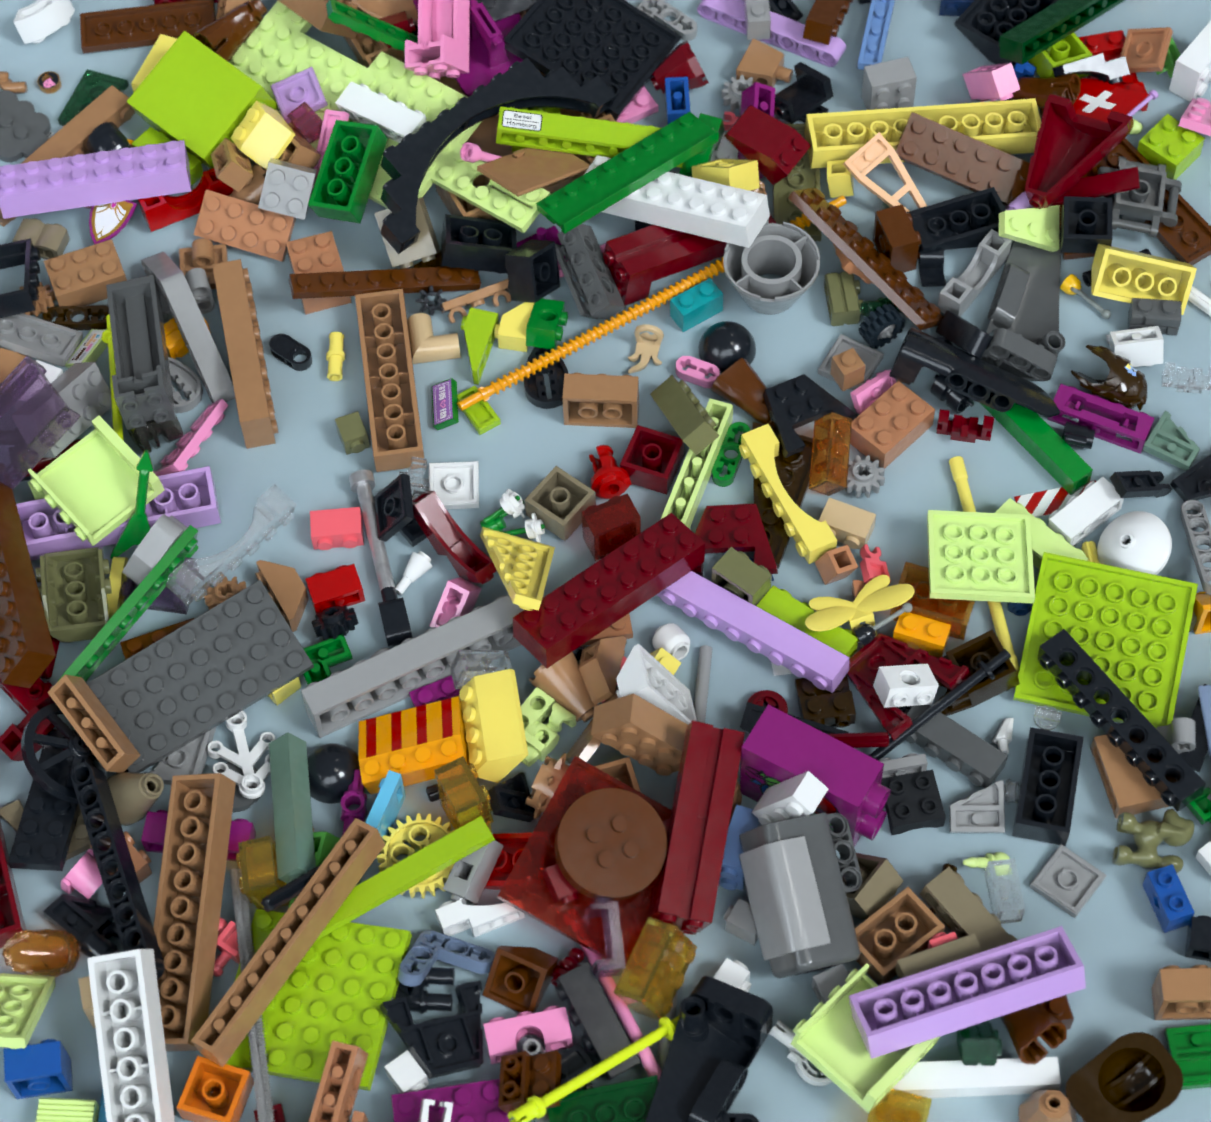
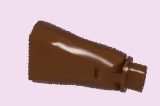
(231, 30)
(1040, 88)
(744, 389)
(1025, 1028)

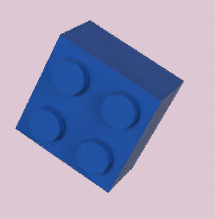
(38, 1069)

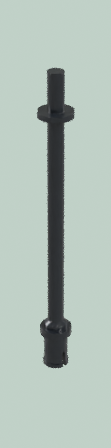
(945, 701)

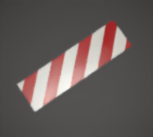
(1046, 501)

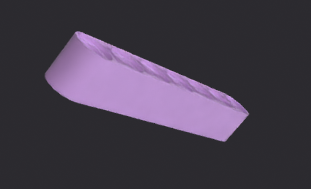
(783, 31)

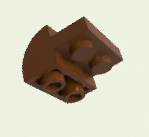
(528, 1076)

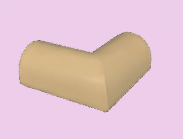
(426, 346)

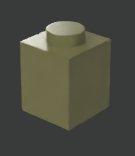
(352, 433)

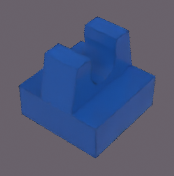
(1024, 70)

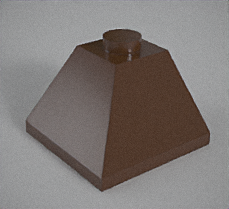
(519, 977)

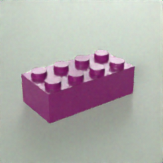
(470, 1103)

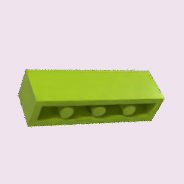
(788, 609)

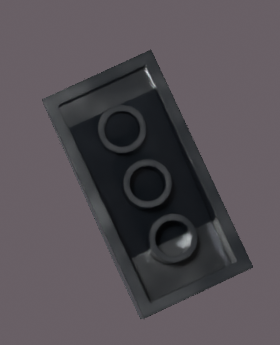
(958, 221)

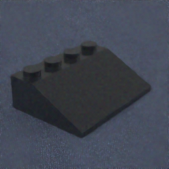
(989, 19)

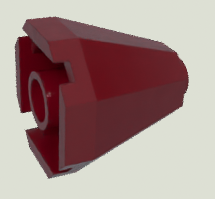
(680, 63)

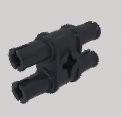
(421, 1000)

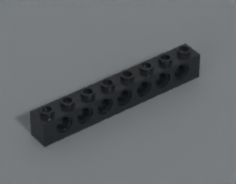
(1065, 648)

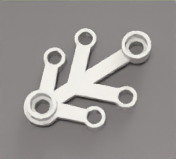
(243, 759)

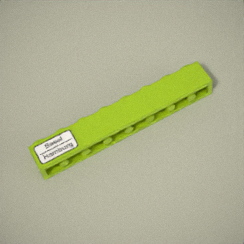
(568, 133)

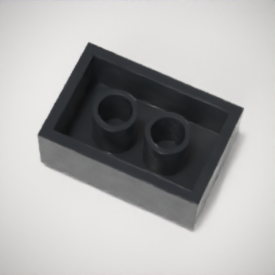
(476, 243)

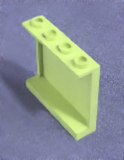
(94, 483)
(838, 1051)

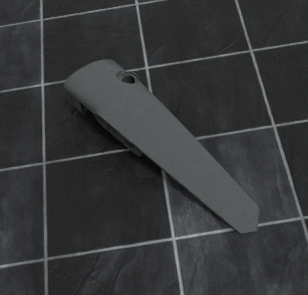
(1026, 314)

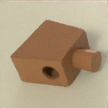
(763, 64)

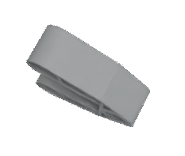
(153, 547)

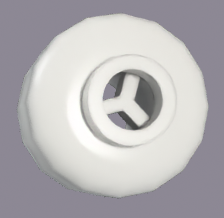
(672, 640)

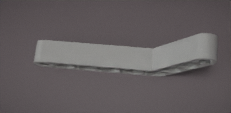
(191, 325)

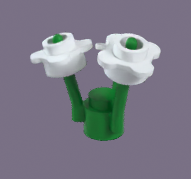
(513, 505)

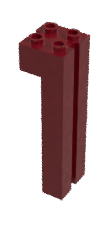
(655, 254)
(698, 828)

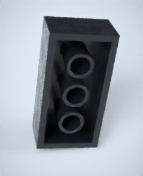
(1048, 786)

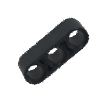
(963, 334)

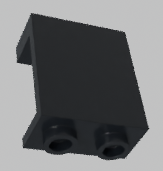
(803, 95)

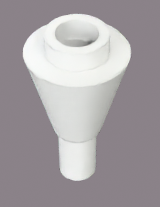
(417, 566)

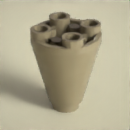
(134, 794)

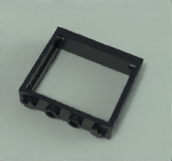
(13, 255)

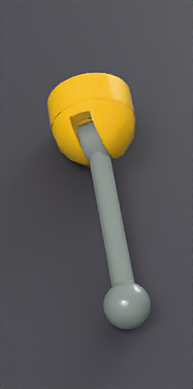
(1072, 286)

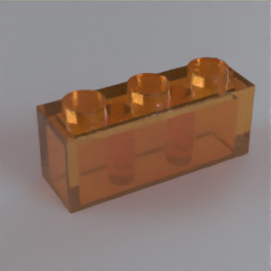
(830, 454)

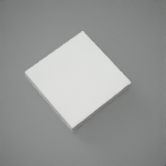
(455, 484)

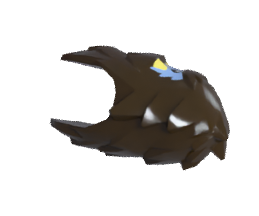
(1123, 383)

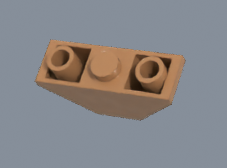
(285, 590)
(601, 666)

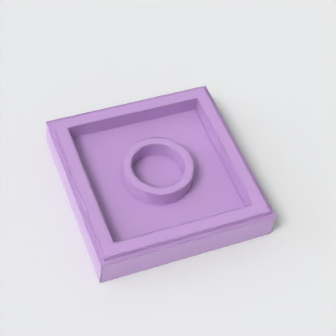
(297, 89)

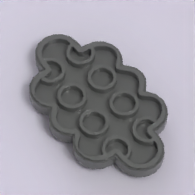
(20, 128)

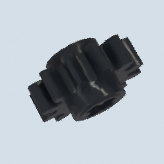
(334, 622)

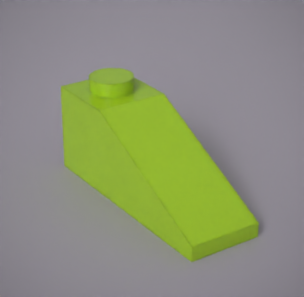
(479, 338)

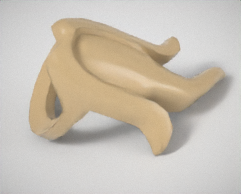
(646, 347)

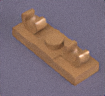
(476, 299)

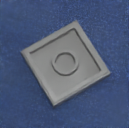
(869, 356)
(1067, 881)

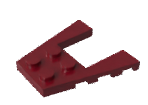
(892, 652)

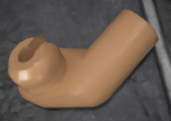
(8, 84)

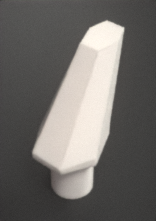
(1004, 735)

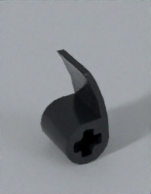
(931, 268)

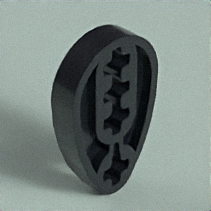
(535, 384)

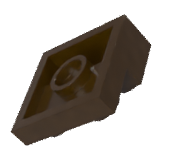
(826, 707)

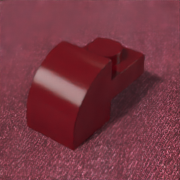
(11, 739)

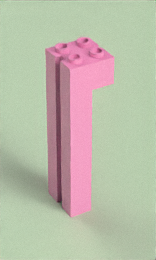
(441, 39)

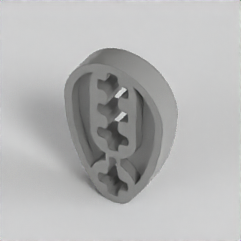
(186, 381)

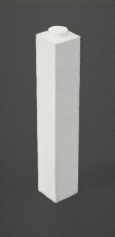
(954, 1079)

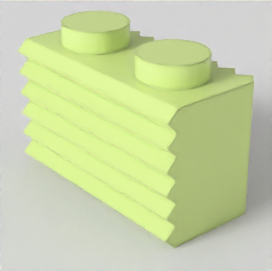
(67, 1110)

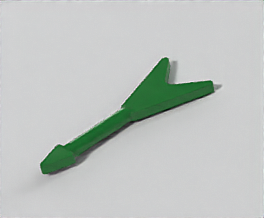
(138, 523)

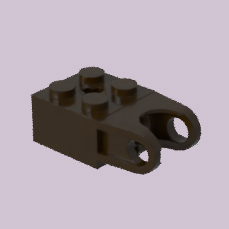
(980, 648)

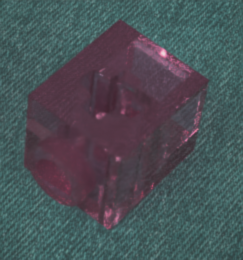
(306, 122)

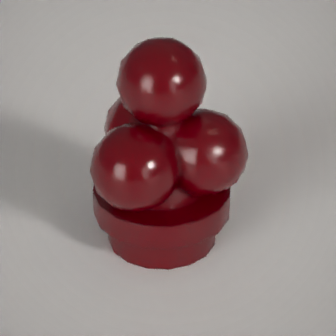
(568, 963)

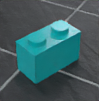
(696, 305)

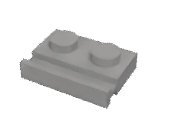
(907, 764)

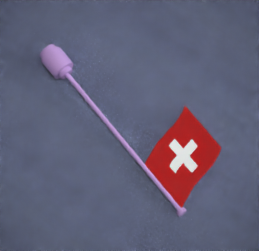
(1096, 102)

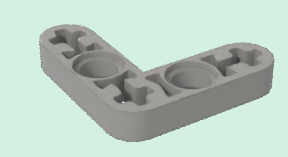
(667, 10)

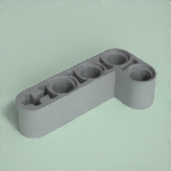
(201, 290)

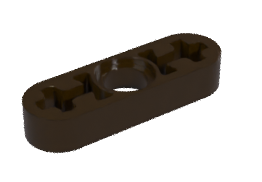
(70, 311)

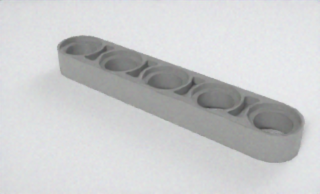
(1198, 538)

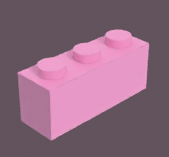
(991, 82)

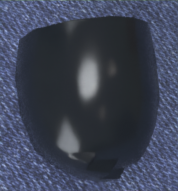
(107, 138)

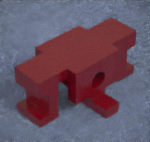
(964, 428)

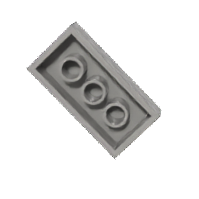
(85, 393)

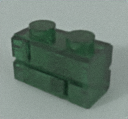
(979, 1045)

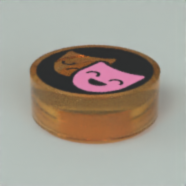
(49, 82)

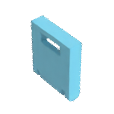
(387, 803)

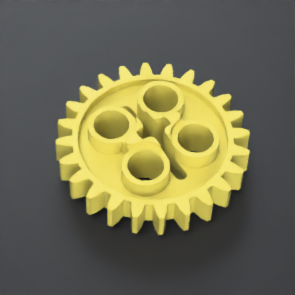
(407, 832)

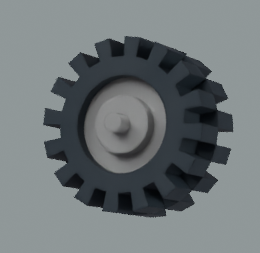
(881, 326)

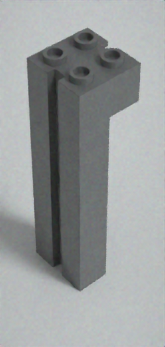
(140, 353)

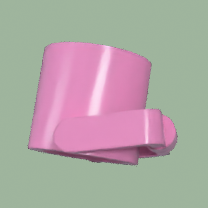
(83, 876)

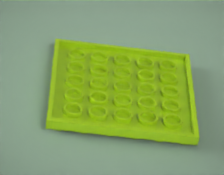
(1123, 619)
(328, 999)

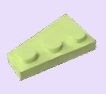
(1032, 227)

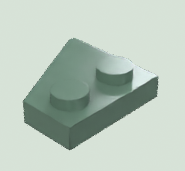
(1171, 444)

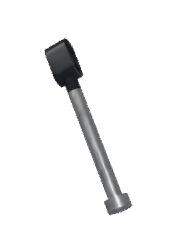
(392, 608)

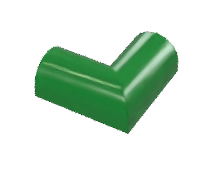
(326, 655)

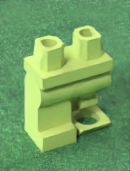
(542, 737)

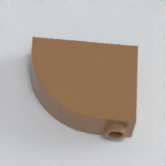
(1123, 782)

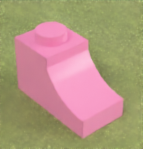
(457, 600)

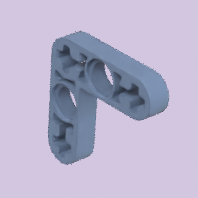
(438, 946)

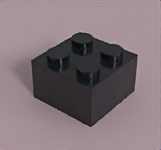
(1085, 224)
(532, 270)

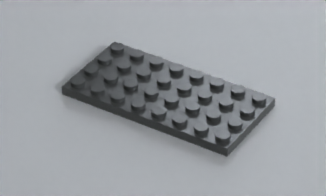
(201, 674)

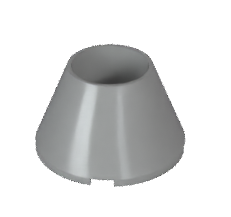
(778, 251)

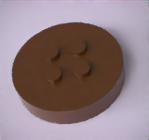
(610, 844)

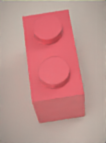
(336, 528)

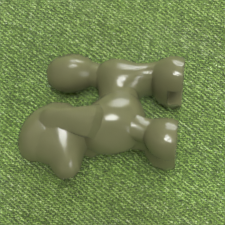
(1148, 836)

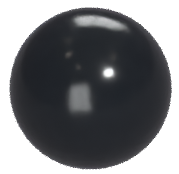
(725, 344)
(331, 771)

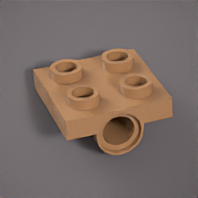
(203, 255)

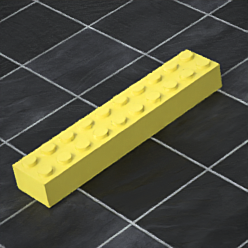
(1001, 124)

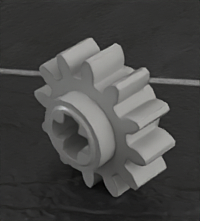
(733, 91)
(864, 476)

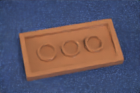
(244, 225)

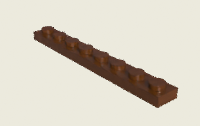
(369, 281)

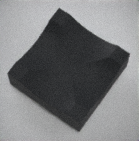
(913, 802)

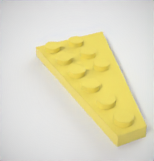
(521, 566)

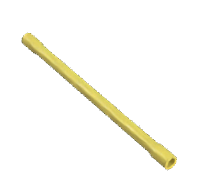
(961, 479)

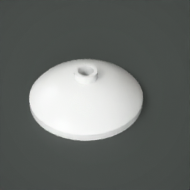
(1148, 546)

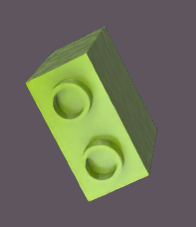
(196, 97)

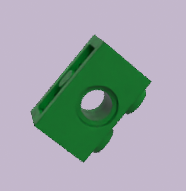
(546, 324)

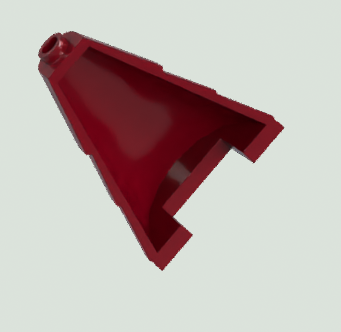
(1069, 148)

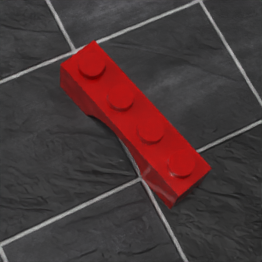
(167, 209)

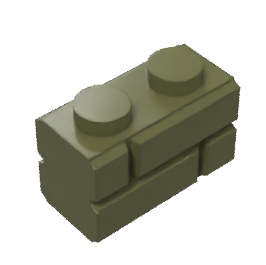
(842, 298)

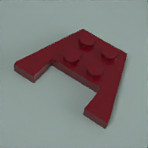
(738, 528)

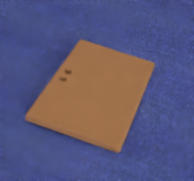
(532, 169)

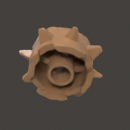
(546, 783)

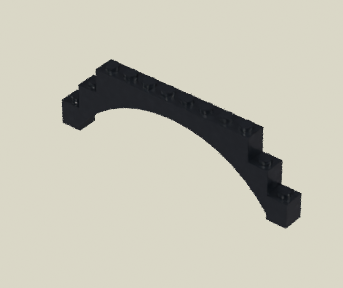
(516, 88)

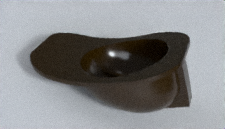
(1126, 1081)

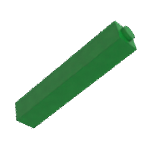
(1045, 446)

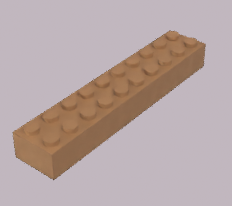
(191, 901)

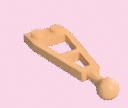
(872, 155)

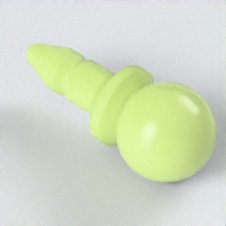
(981, 862)

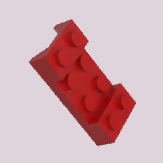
(1111, 46)

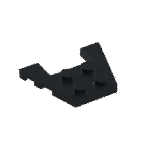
(798, 404)
(444, 1043)

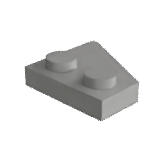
(980, 811)

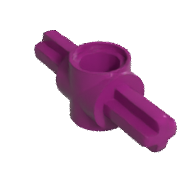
(354, 795)

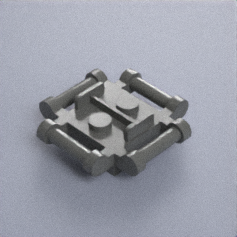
(1146, 201)

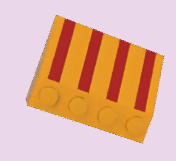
(411, 743)

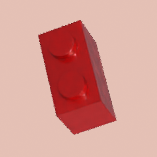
(335, 588)

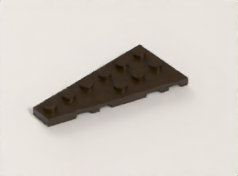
(795, 477)

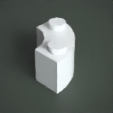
(42, 19)

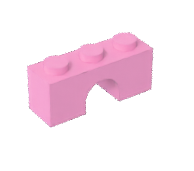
(549, 1025)

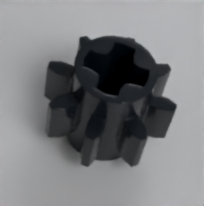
(438, 300)

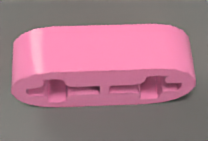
(697, 371)

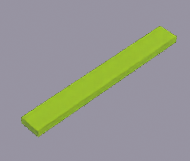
(411, 872)

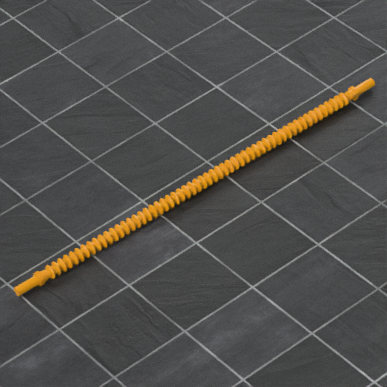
(608, 326)

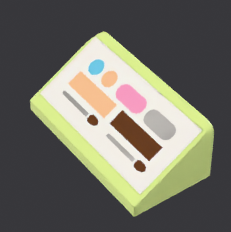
(89, 348)

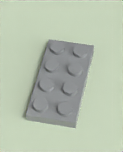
(39, 338)

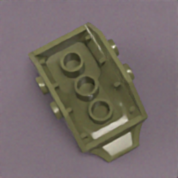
(74, 592)

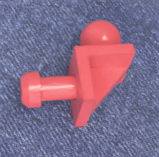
(227, 945)

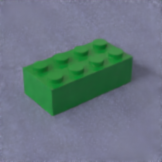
(348, 171)

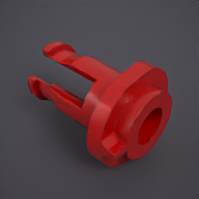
(608, 477)

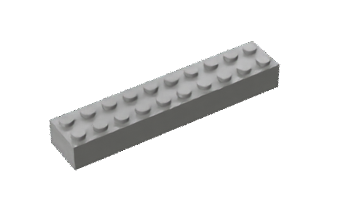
(411, 665)

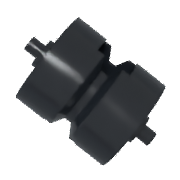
(954, 399)

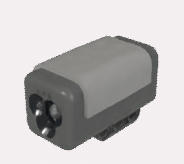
(801, 892)

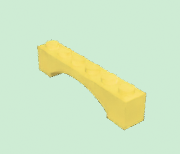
(810, 535)

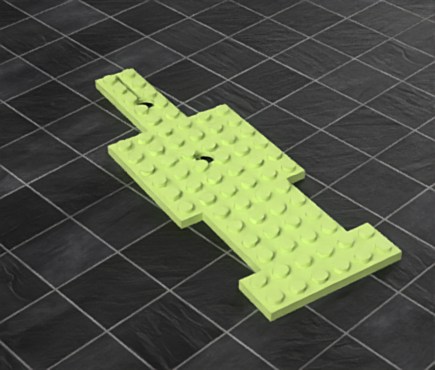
(282, 49)

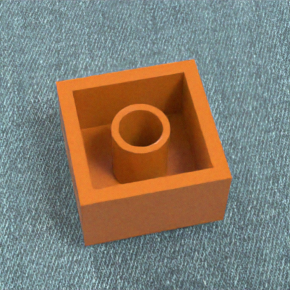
(215, 1092)

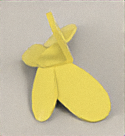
(872, 598)

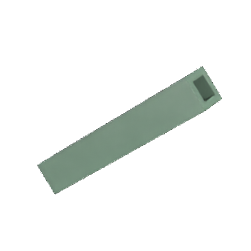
(291, 807)

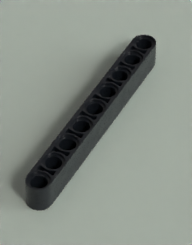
(113, 854)

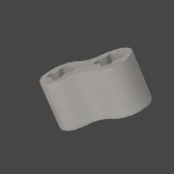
(1180, 734)

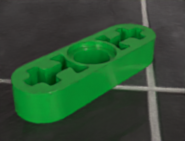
(733, 464)

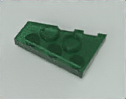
(87, 90)

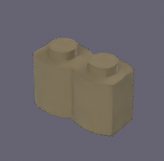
(47, 238)

